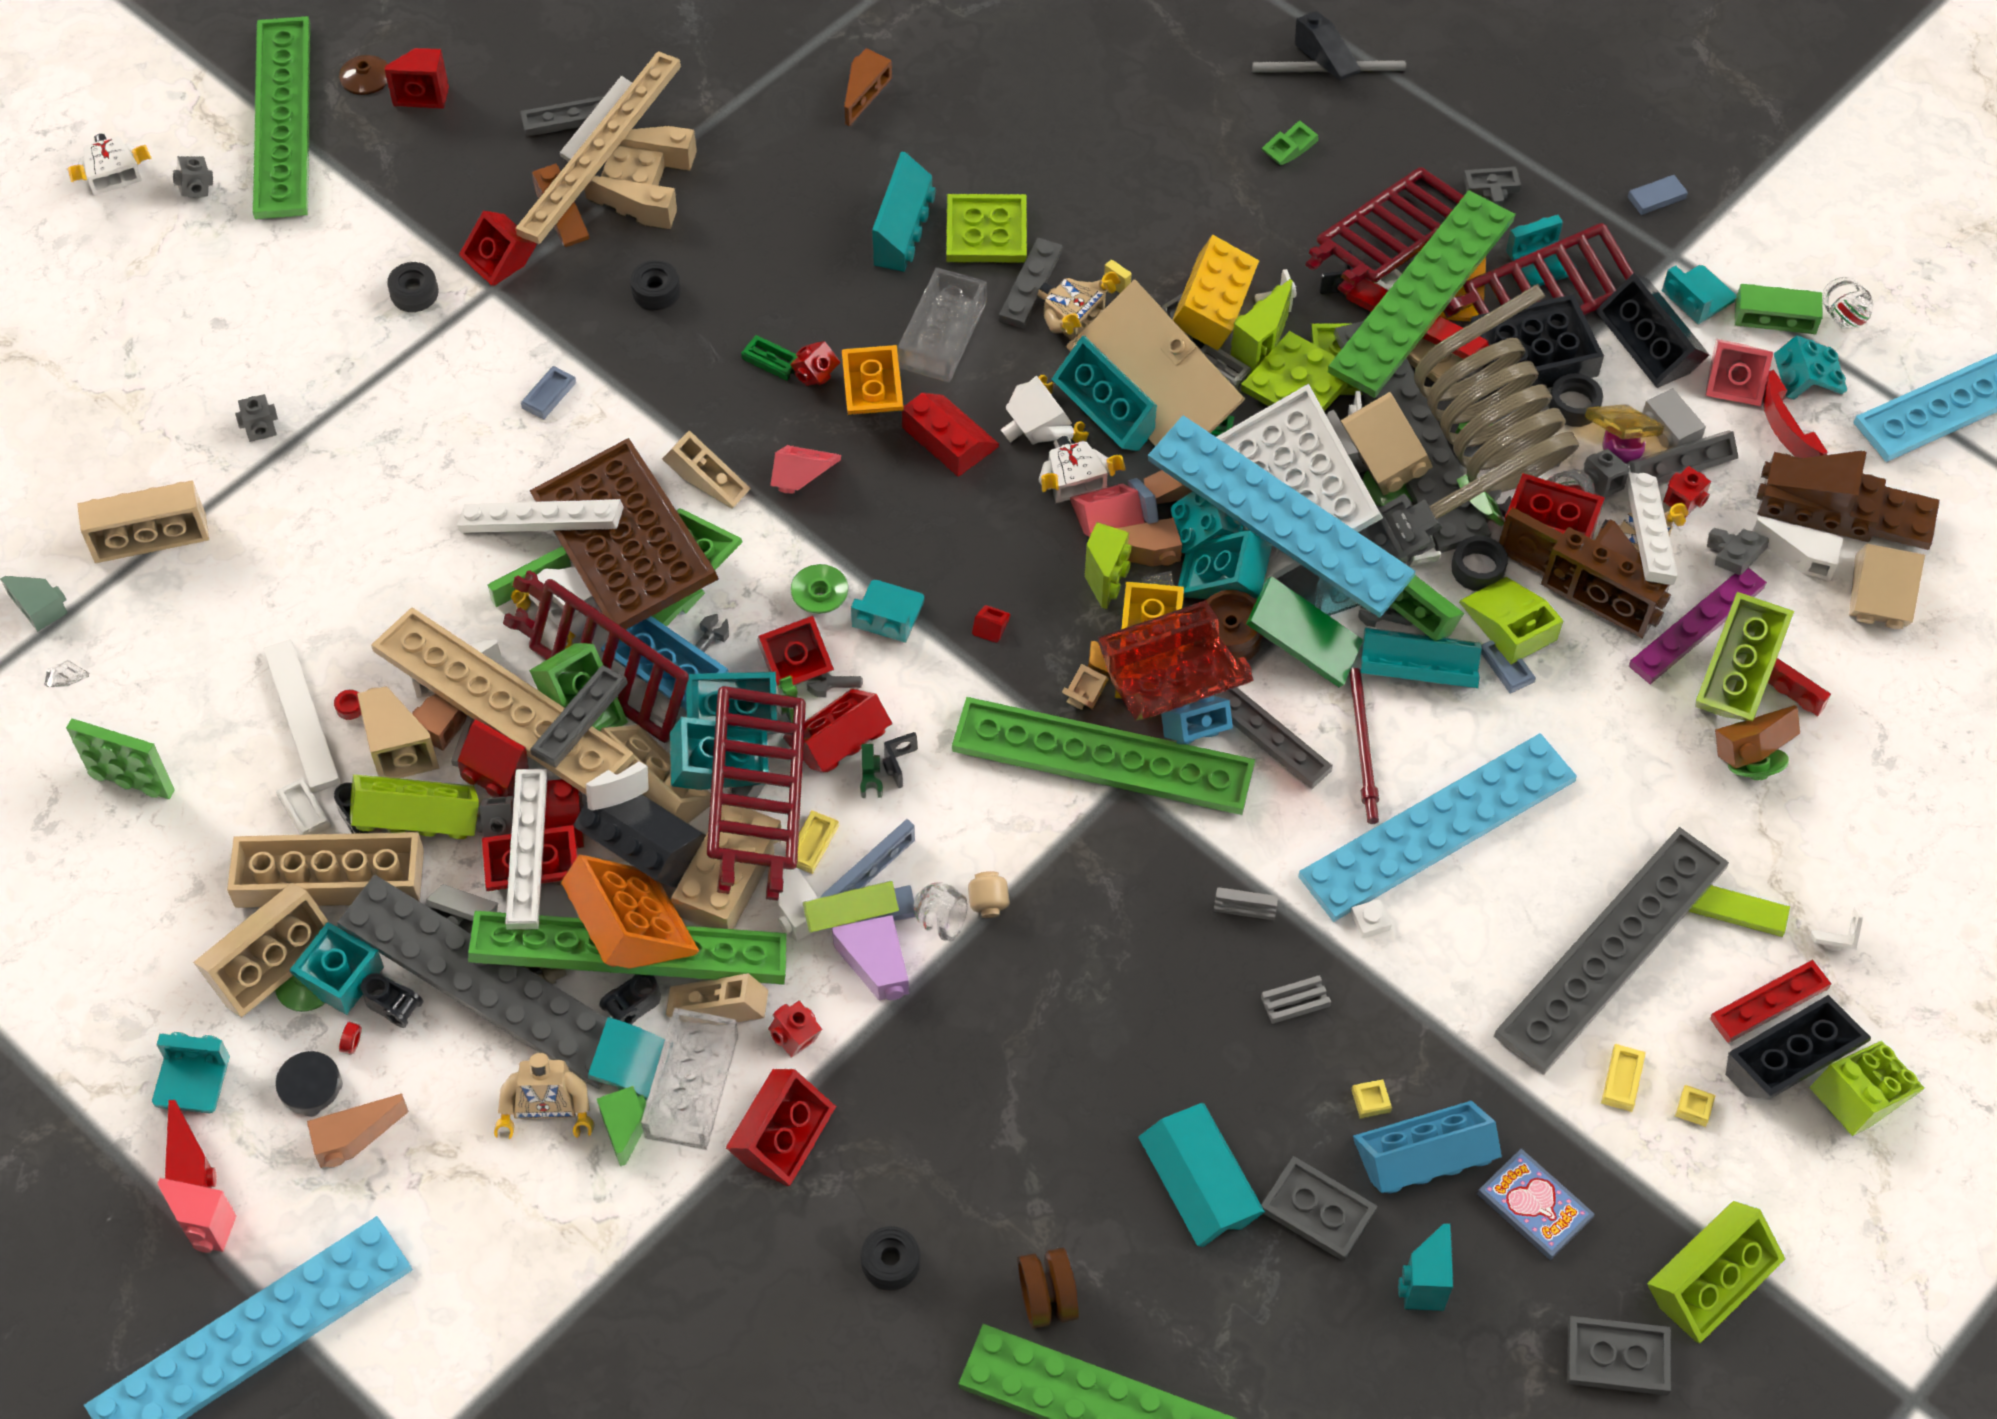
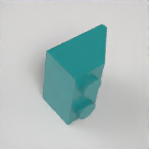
(336, 967)
(1429, 1275)

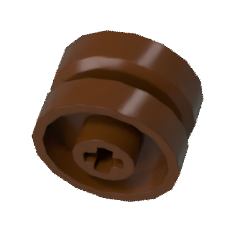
(1233, 611)
(1052, 1286)

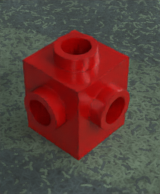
(815, 363)
(1688, 488)
(794, 1028)

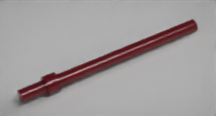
(1369, 792)

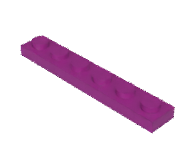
(1694, 626)

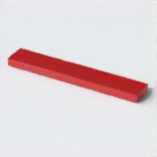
(1369, 294)

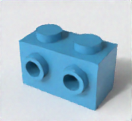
(1197, 720)

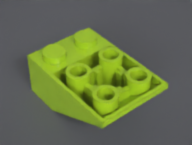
(1261, 327)
(1513, 618)
(1866, 1087)

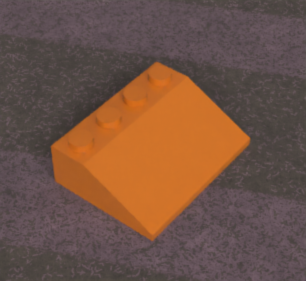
(626, 914)

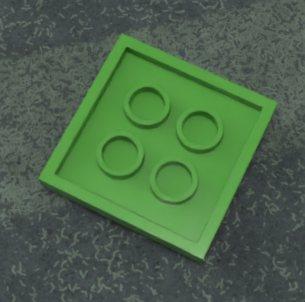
(120, 759)

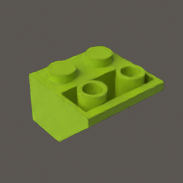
(1107, 562)

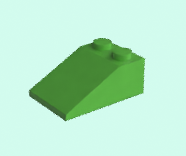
(714, 541)
(567, 674)

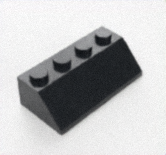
(1651, 331)
(644, 837)
(1794, 1049)

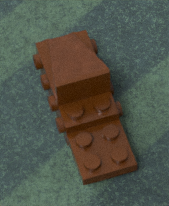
(1840, 499)
(1603, 567)

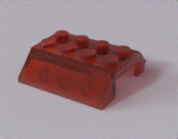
(1171, 661)

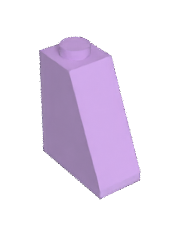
(874, 955)

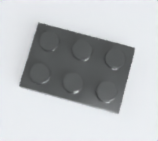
(1318, 1208)
(1619, 1355)

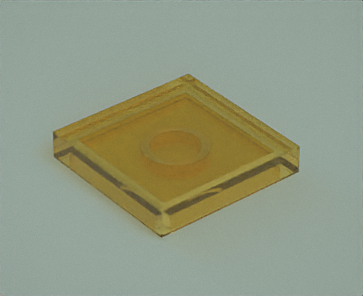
(1624, 421)

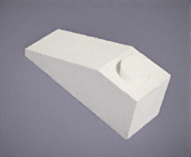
(795, 891)

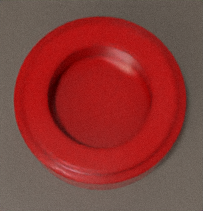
(347, 704)
(350, 1038)

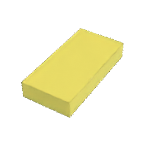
(814, 840)
(1623, 1077)

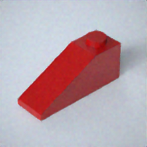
(183, 1153)

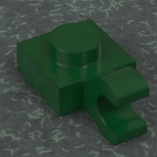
(870, 766)

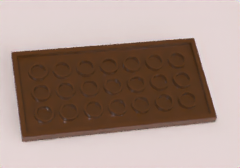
(649, 555)

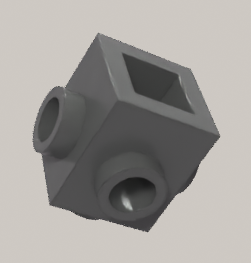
(192, 176)
(257, 417)
(1606, 472)
(495, 816)

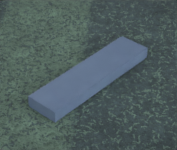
(875, 860)

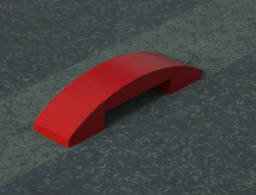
(1784, 424)

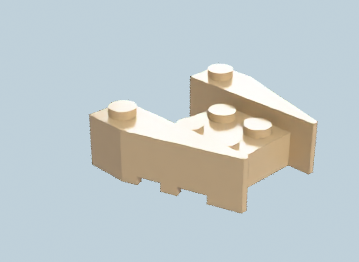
(635, 170)

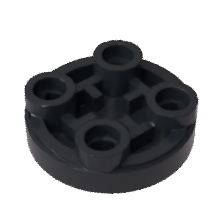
(308, 1082)

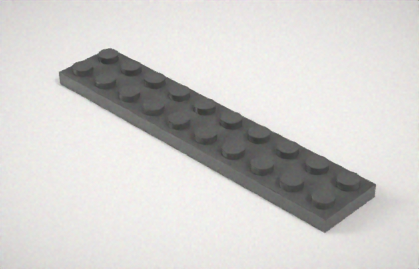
(1443, 476)
(1610, 950)
(499, 993)

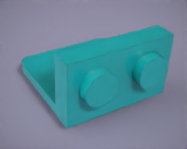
(1532, 237)
(1697, 292)
(1809, 363)
(1200, 522)
(887, 610)
(190, 1072)

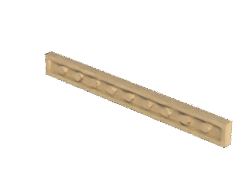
(598, 148)

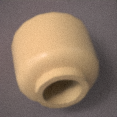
(988, 894)

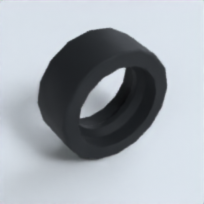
(1575, 383)
(1478, 545)

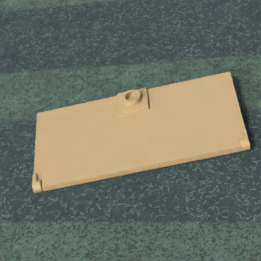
(1161, 362)

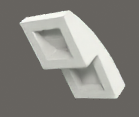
(615, 789)

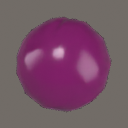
(1623, 448)

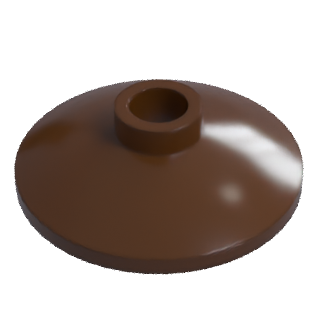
(363, 75)

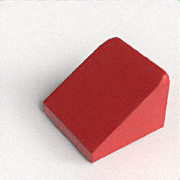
(990, 623)

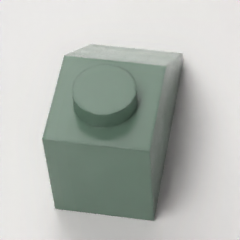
(36, 599)

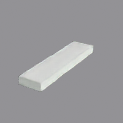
(595, 118)

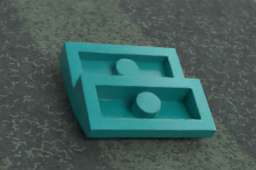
(626, 1057)

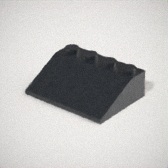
(1553, 339)

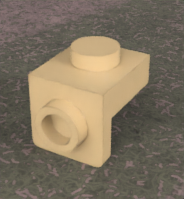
(1085, 688)

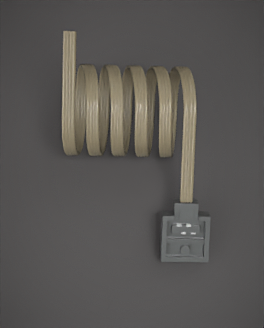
(1408, 528)

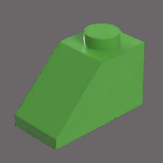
(622, 1117)

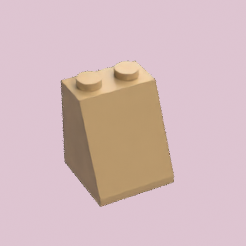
(1387, 444)
(1885, 585)
(395, 736)

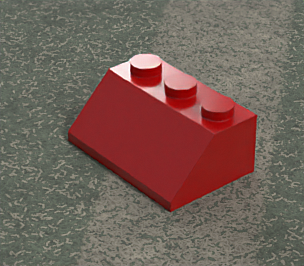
(946, 432)
(1557, 505)
(842, 729)
(559, 854)
(781, 1126)

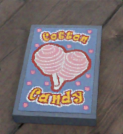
(1535, 1204)

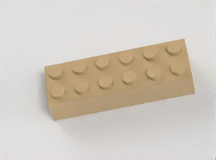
(325, 865)

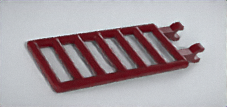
(1361, 270)
(1473, 298)
(535, 631)
(793, 782)

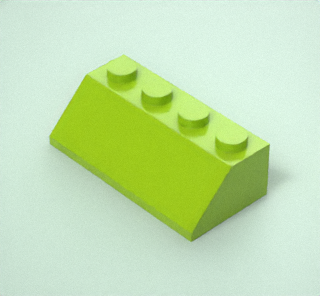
(1744, 658)
(413, 806)
(1717, 1270)

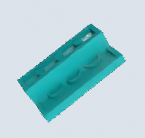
(1421, 658)
(1201, 1174)

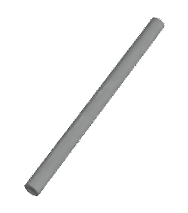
(1262, 67)

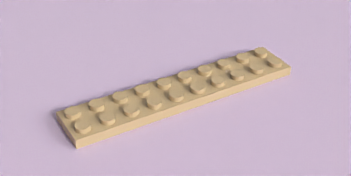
(492, 695)

